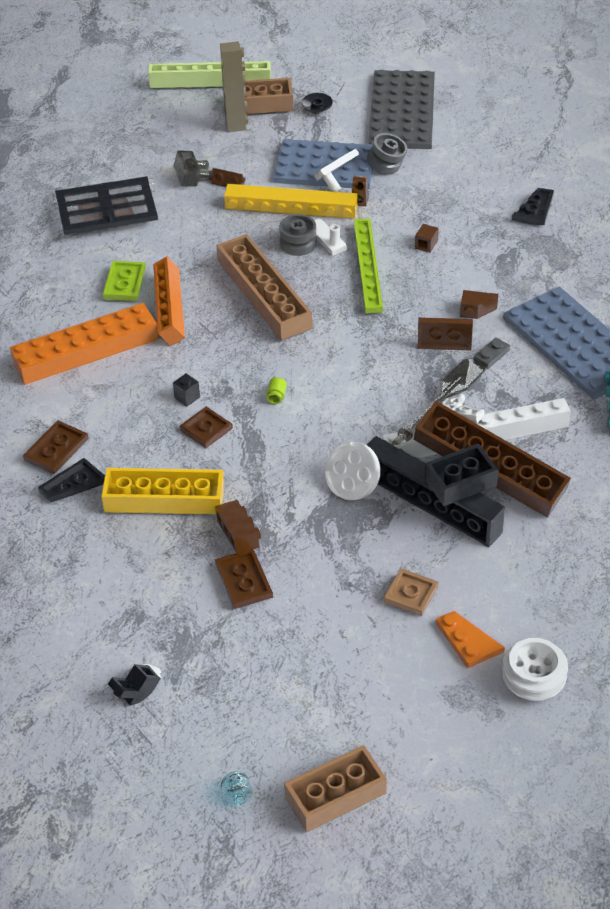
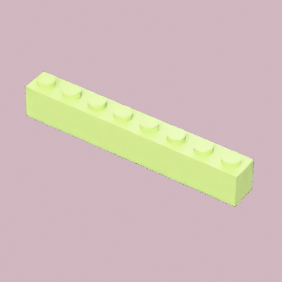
(200, 74)

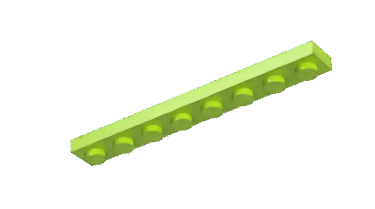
(368, 266)

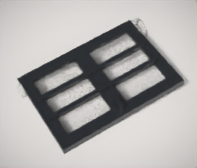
(106, 205)

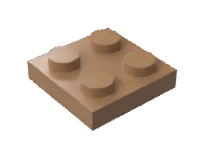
(411, 592)

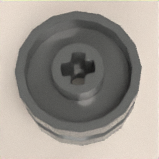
(387, 153)
(298, 234)

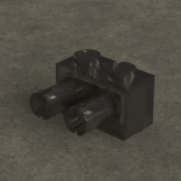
(189, 169)

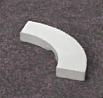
(455, 403)

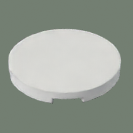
(352, 471)

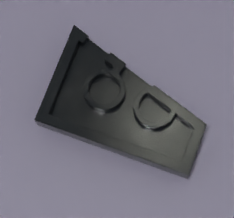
(536, 208)
(72, 481)

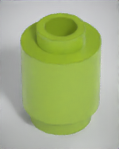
(276, 390)

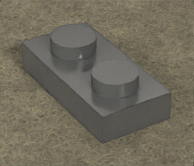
(492, 352)

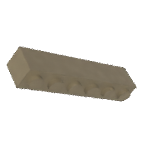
(233, 87)

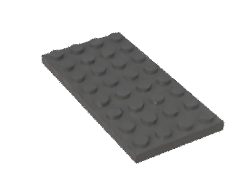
(403, 106)

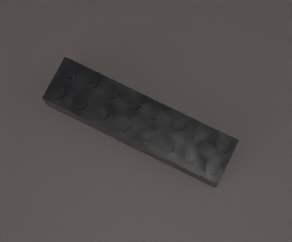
(405, 477)

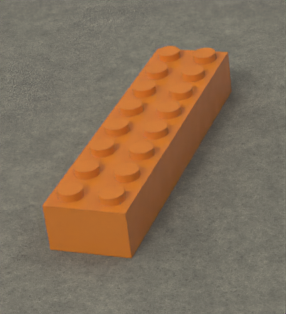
(84, 343)

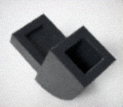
(136, 686)

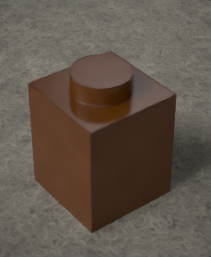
(426, 238)

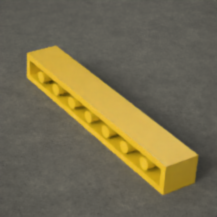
(290, 201)

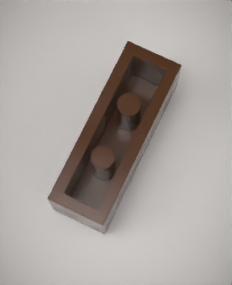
(238, 526)

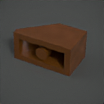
(477, 304)

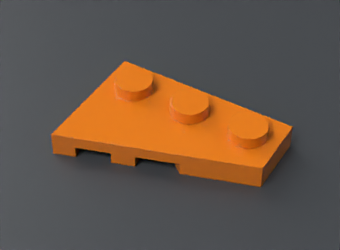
(468, 640)

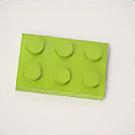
(124, 281)

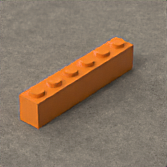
(168, 301)

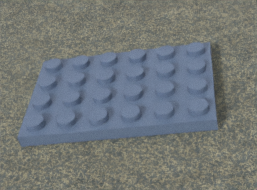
(302, 159)

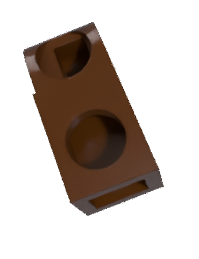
(360, 186)

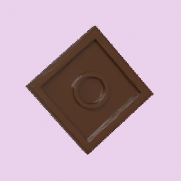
(206, 427)

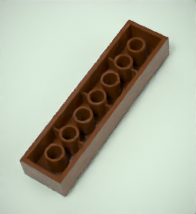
(518, 472)

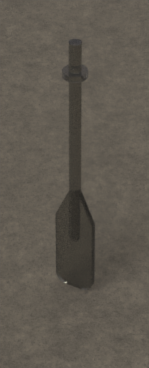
(454, 383)

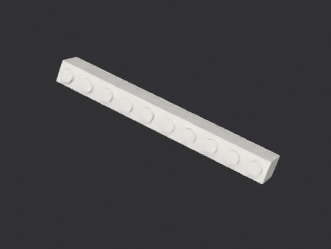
(507, 424)

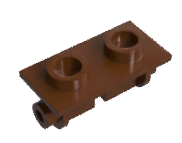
(225, 177)

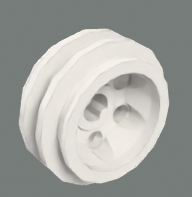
(543, 669)

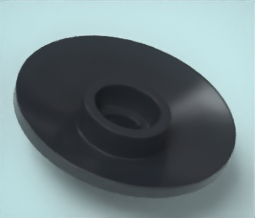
(317, 102)

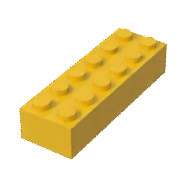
(162, 490)

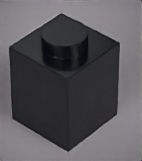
(186, 389)

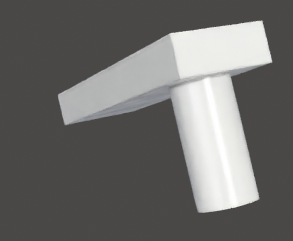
(326, 174)
(329, 237)

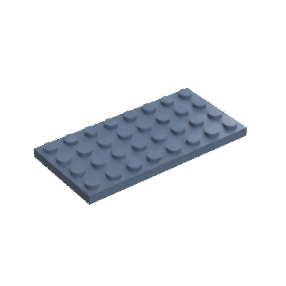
(567, 337)

